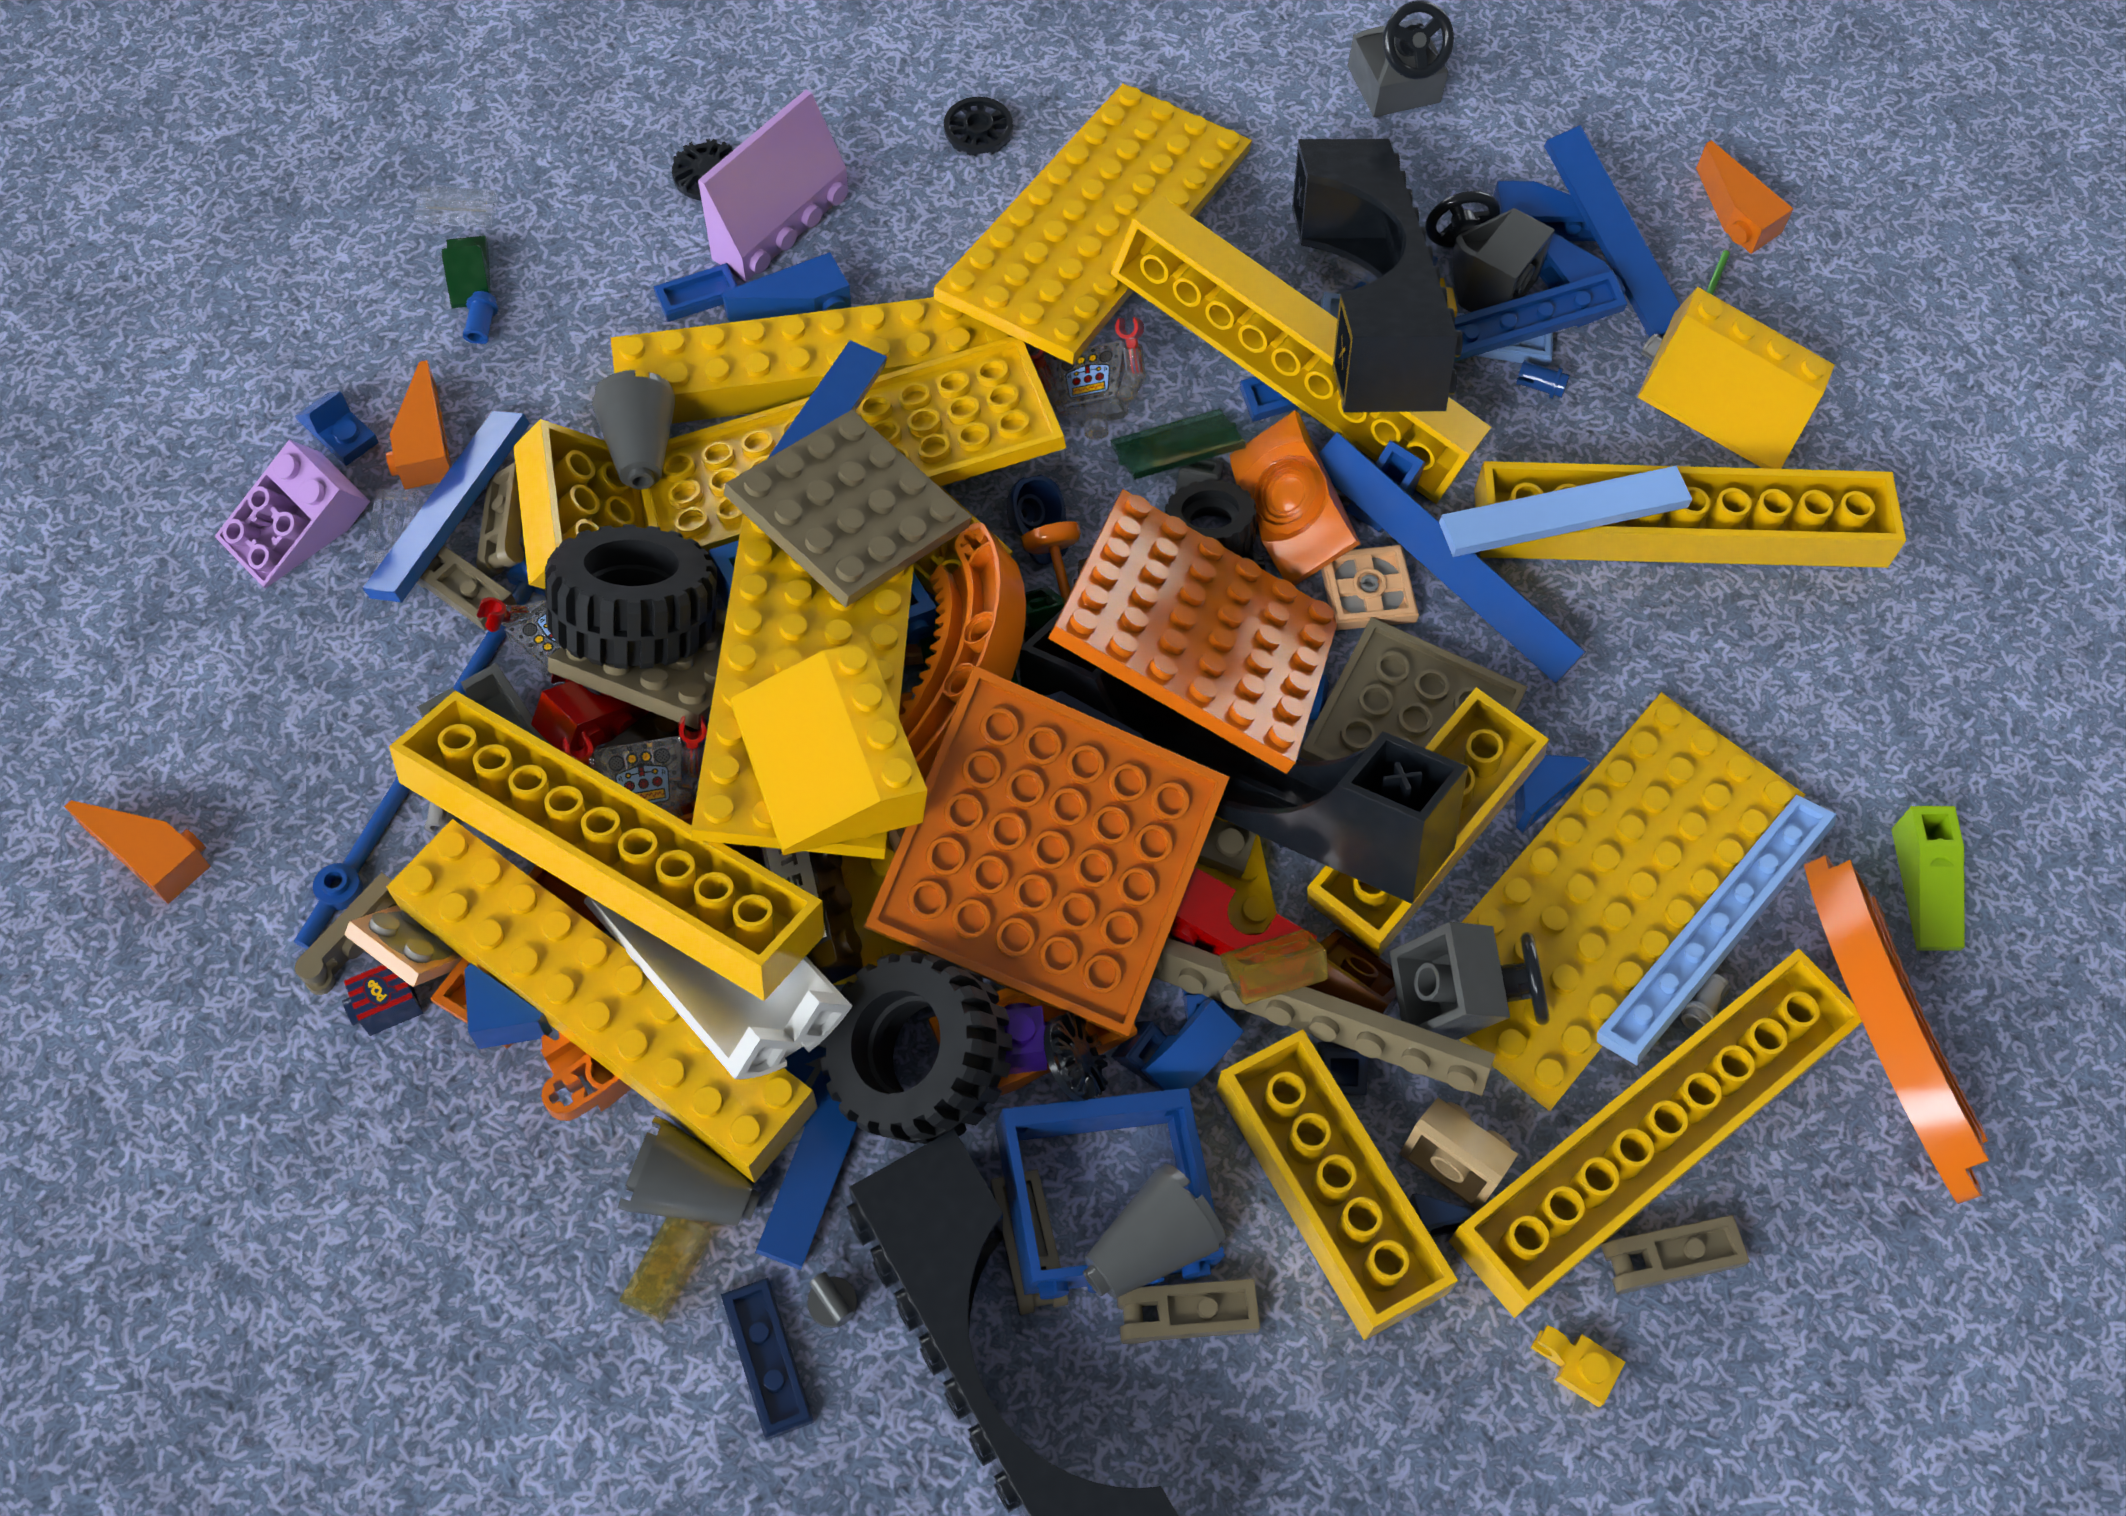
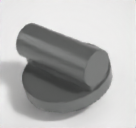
(831, 1300)

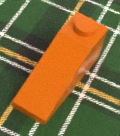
(1742, 202)
(419, 434)
(146, 847)

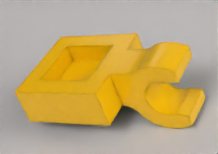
(1584, 1364)

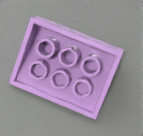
(772, 188)

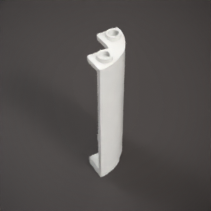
(736, 1026)

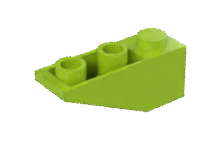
(1932, 875)

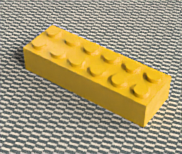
(1499, 759)
(1335, 1184)

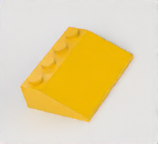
(1735, 380)
(568, 488)
(830, 751)

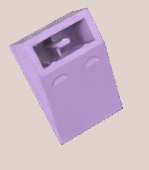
(291, 513)

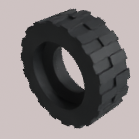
(1222, 500)

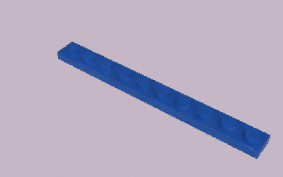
(1493, 328)

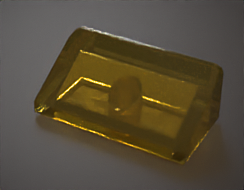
(1275, 966)
(666, 1268)

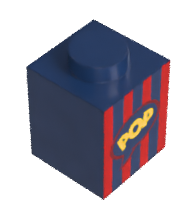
(380, 1000)

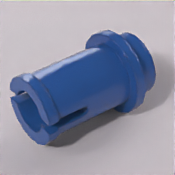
(481, 308)
(1543, 379)

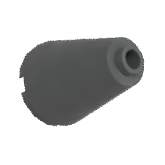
(636, 424)
(686, 1180)
(1153, 1236)

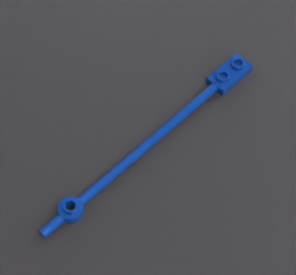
(351, 885)

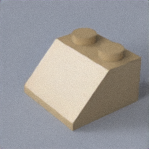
(1458, 1152)

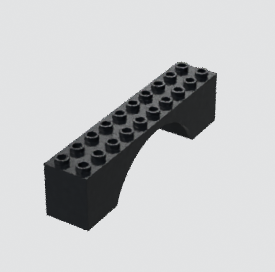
(1396, 332)
(1371, 815)
(931, 1240)

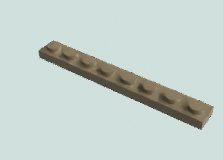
(1335, 1021)

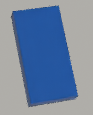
(694, 292)

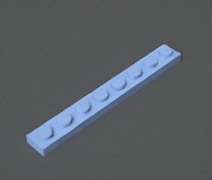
(1715, 930)

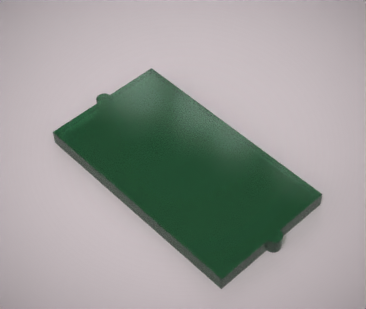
(1177, 444)

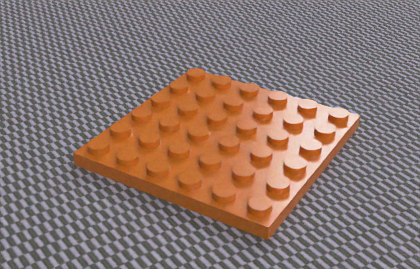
(1199, 630)
(1048, 852)

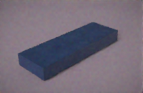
(767, 1359)

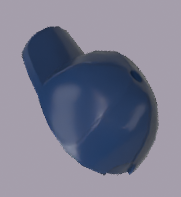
(1039, 502)

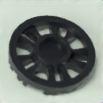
(978, 126)
(686, 177)
(1074, 1057)

